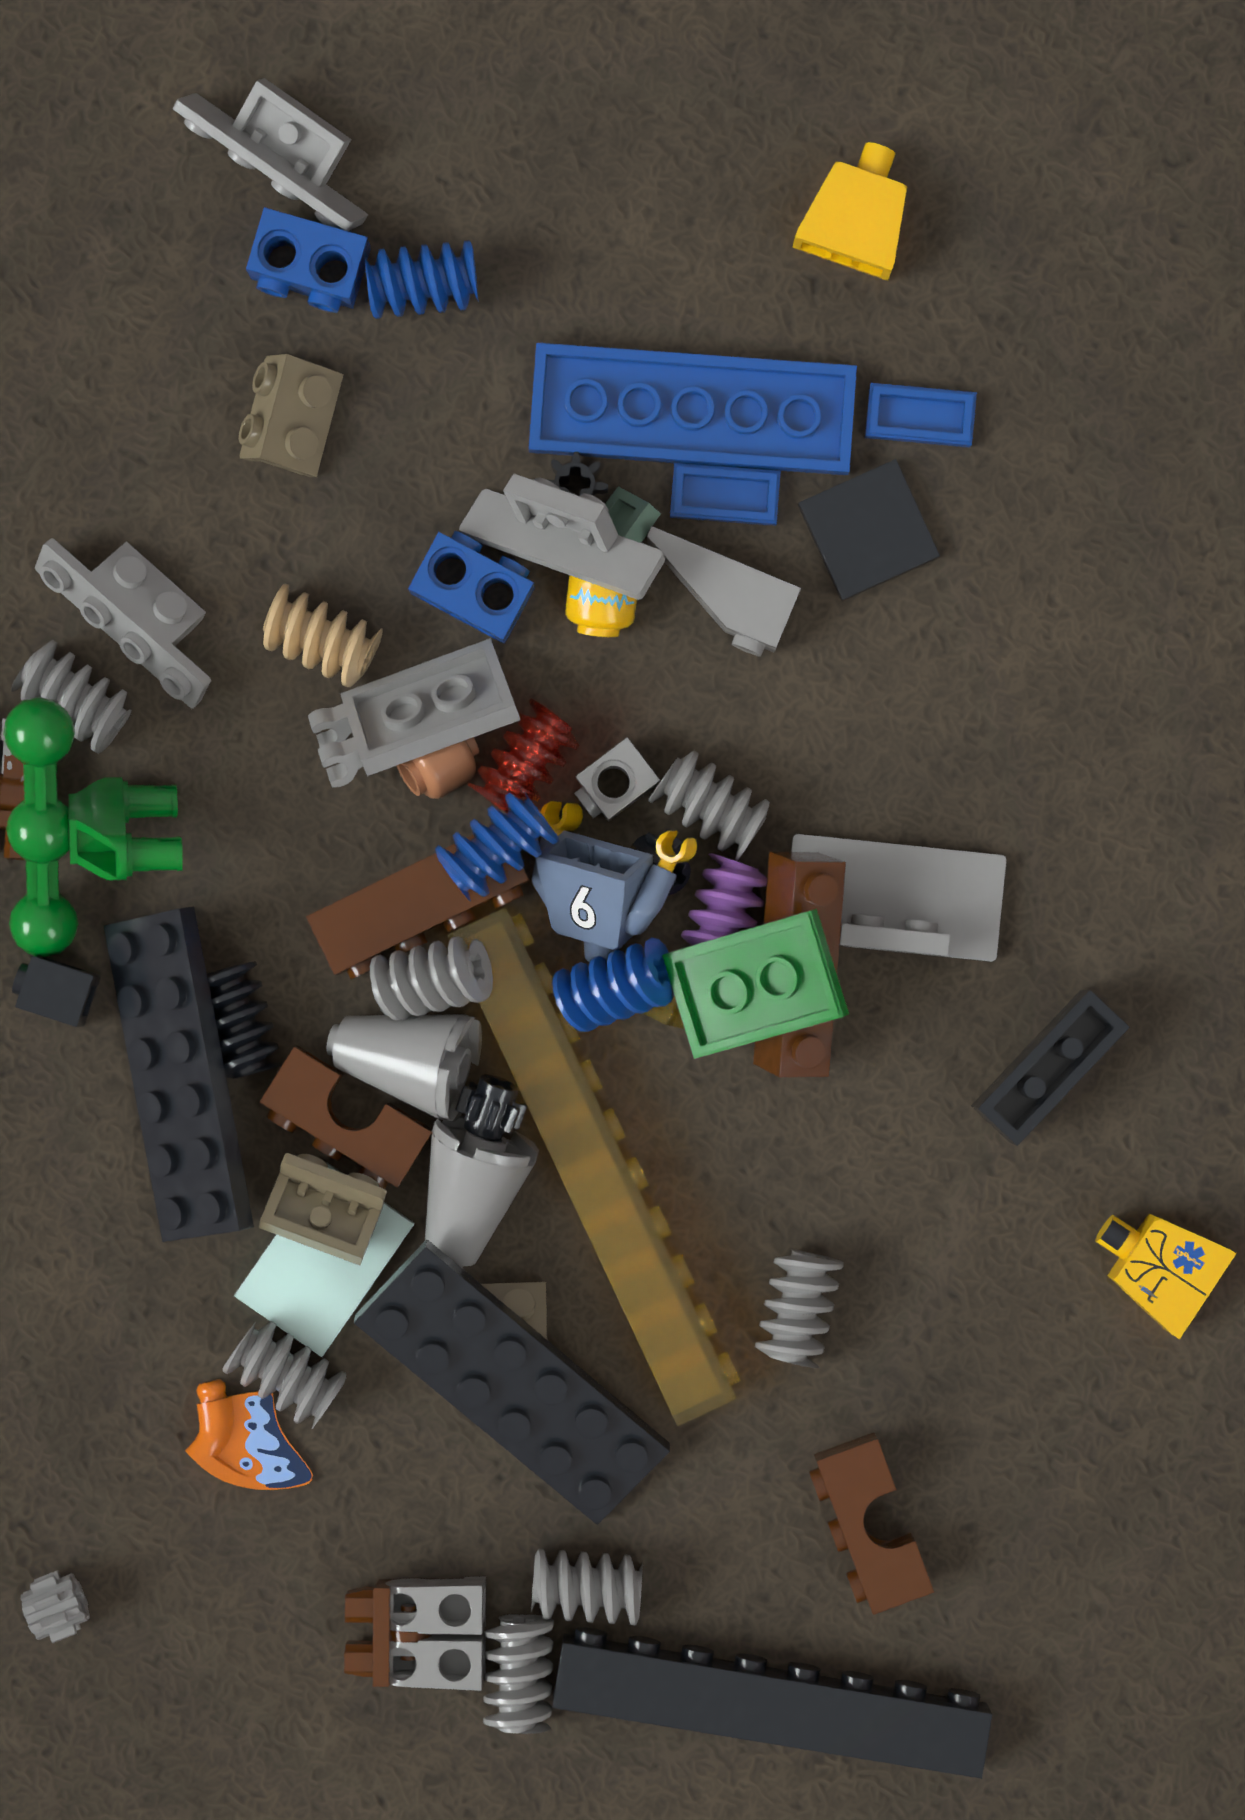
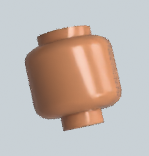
(441, 770)

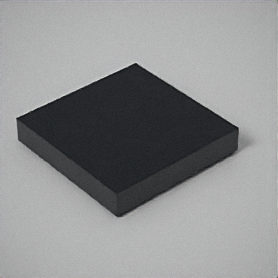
(868, 530)

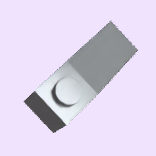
(735, 595)

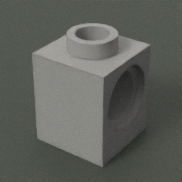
(621, 757)

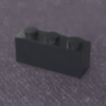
(1050, 1066)

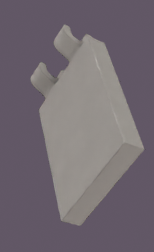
(414, 713)

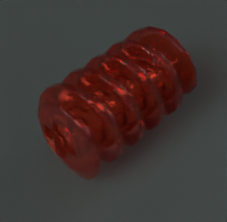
(527, 757)

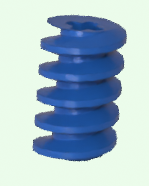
(421, 280)
(496, 845)
(614, 986)

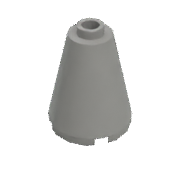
(412, 1059)
(472, 1187)

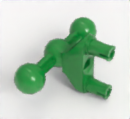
(91, 827)

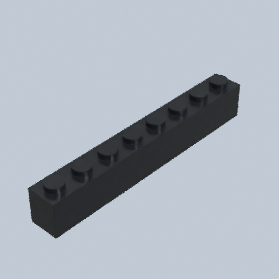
(772, 1704)

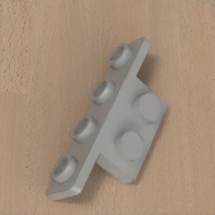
(284, 144)
(562, 534)
(135, 609)

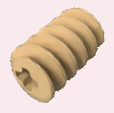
(319, 637)

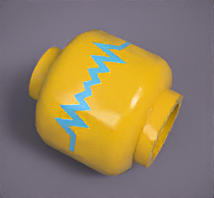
(598, 609)

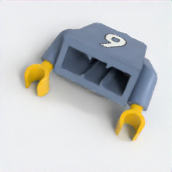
(601, 888)

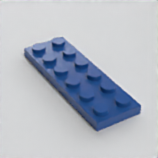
(692, 409)

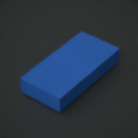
(920, 415)
(725, 494)

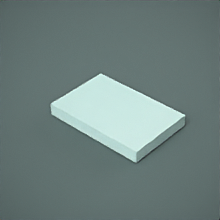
(315, 1291)

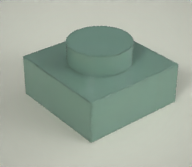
(631, 514)

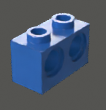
(314, 247)
(465, 598)

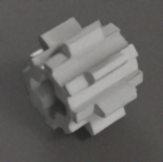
(55, 1606)

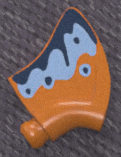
(244, 1441)

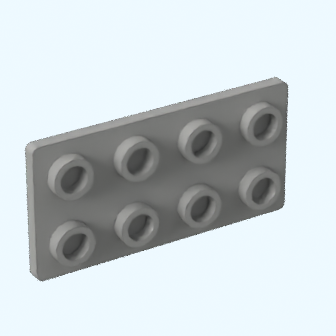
(916, 897)

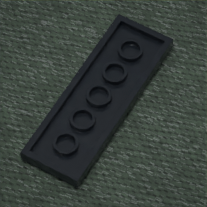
(178, 1075)
(511, 1382)

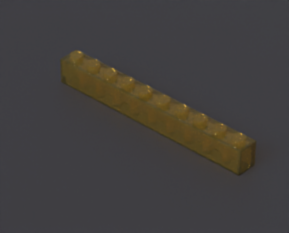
(598, 1175)

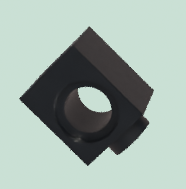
(55, 990)

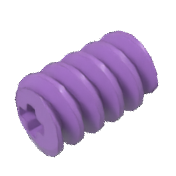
(726, 900)

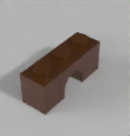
(303, 1098)
(885, 1570)

